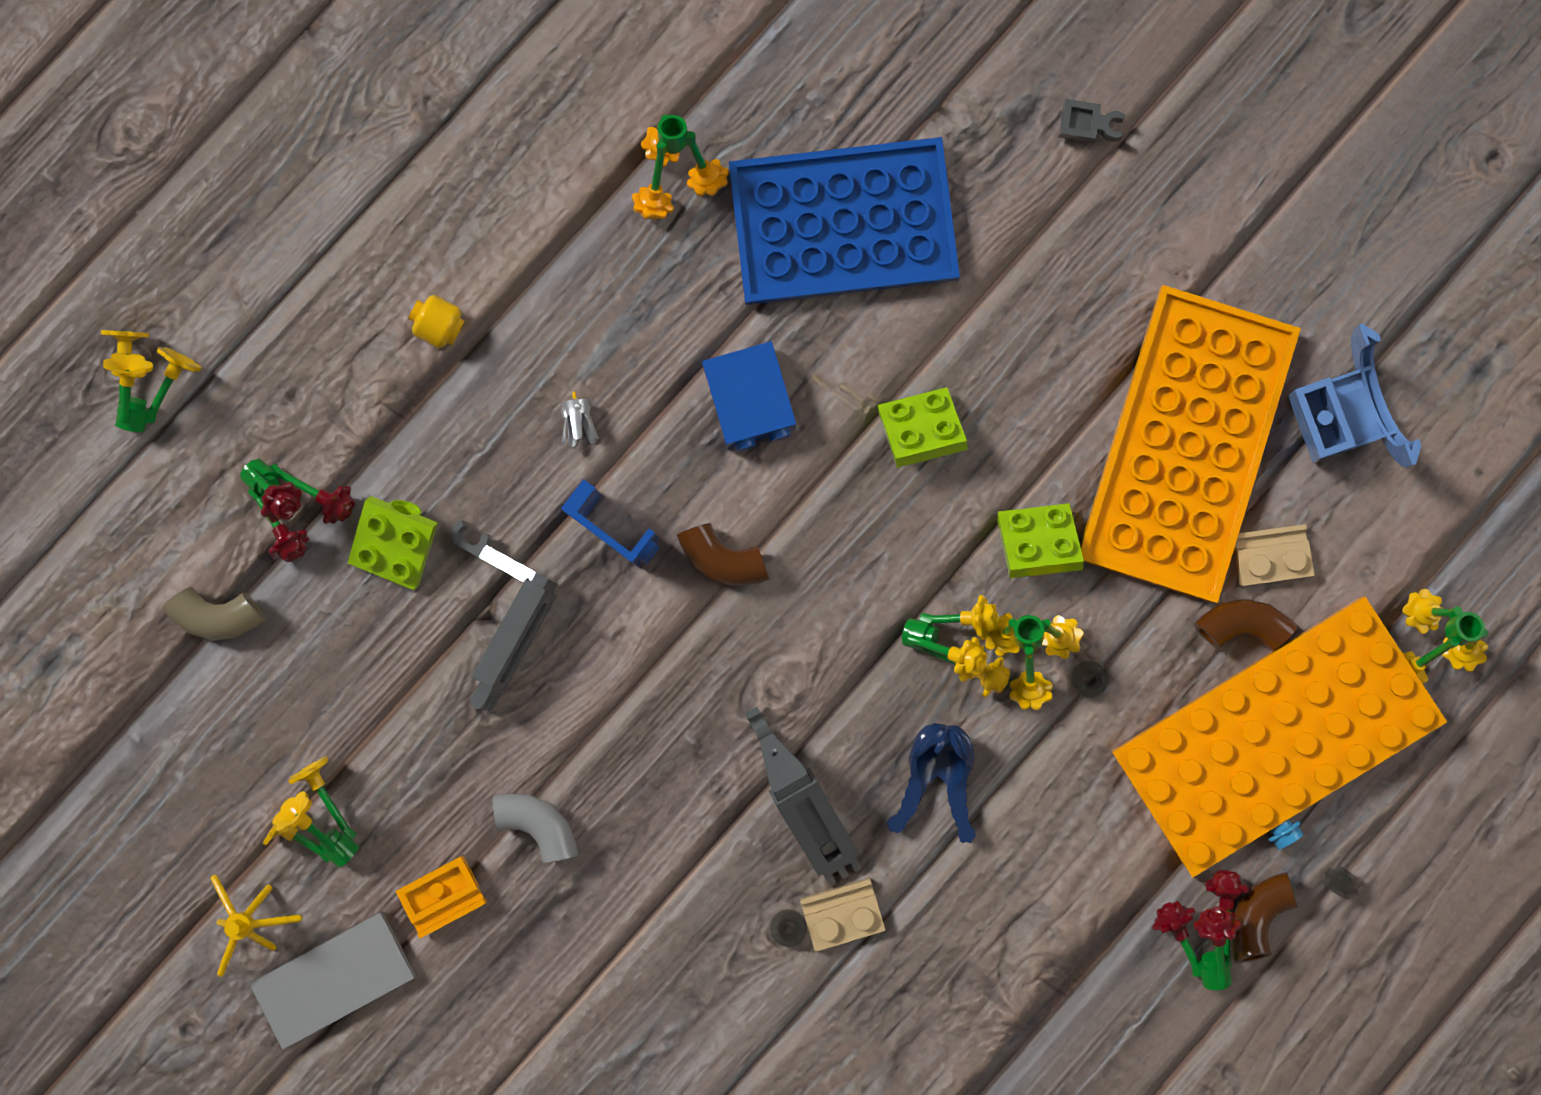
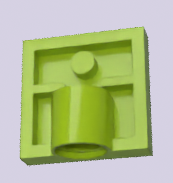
(922, 427)
(1040, 540)
(393, 541)

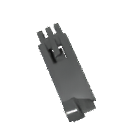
(517, 626)
(804, 806)

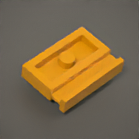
(441, 896)

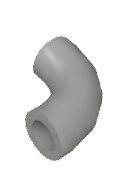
(537, 819)

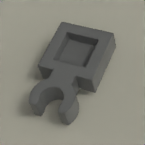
(1083, 122)

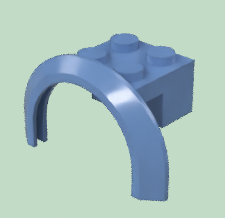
(1350, 409)

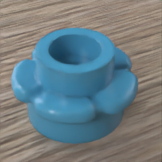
(1285, 834)

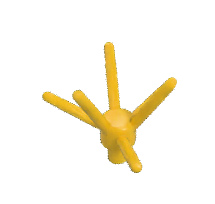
(242, 924)

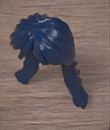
(942, 753)

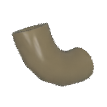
(214, 620)

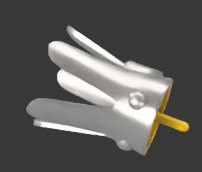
(574, 414)

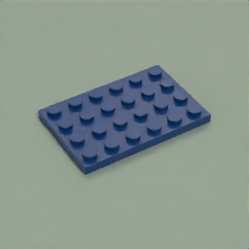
(844, 221)

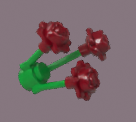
(283, 501)
(1214, 924)

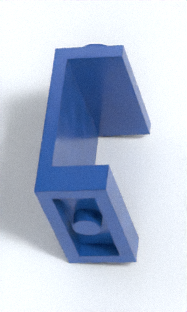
(750, 396)
(580, 505)

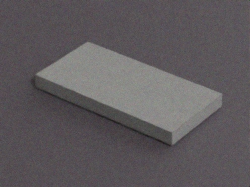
(332, 980)

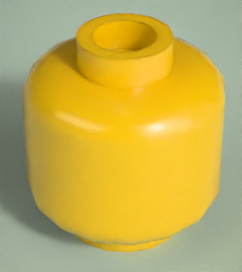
(436, 321)

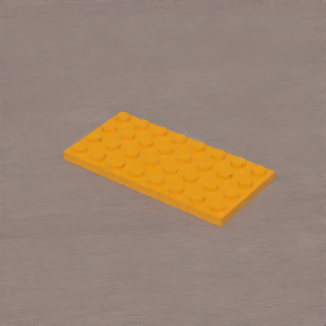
(1188, 444)
(1278, 736)

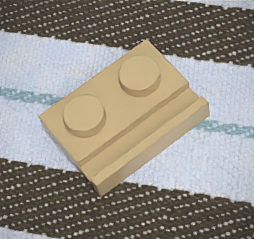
(1273, 555)
(842, 914)

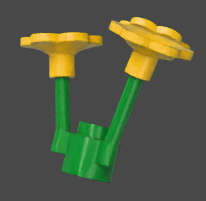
(132, 411)
(334, 846)

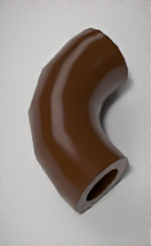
(720, 562)
(1245, 618)
(1257, 912)

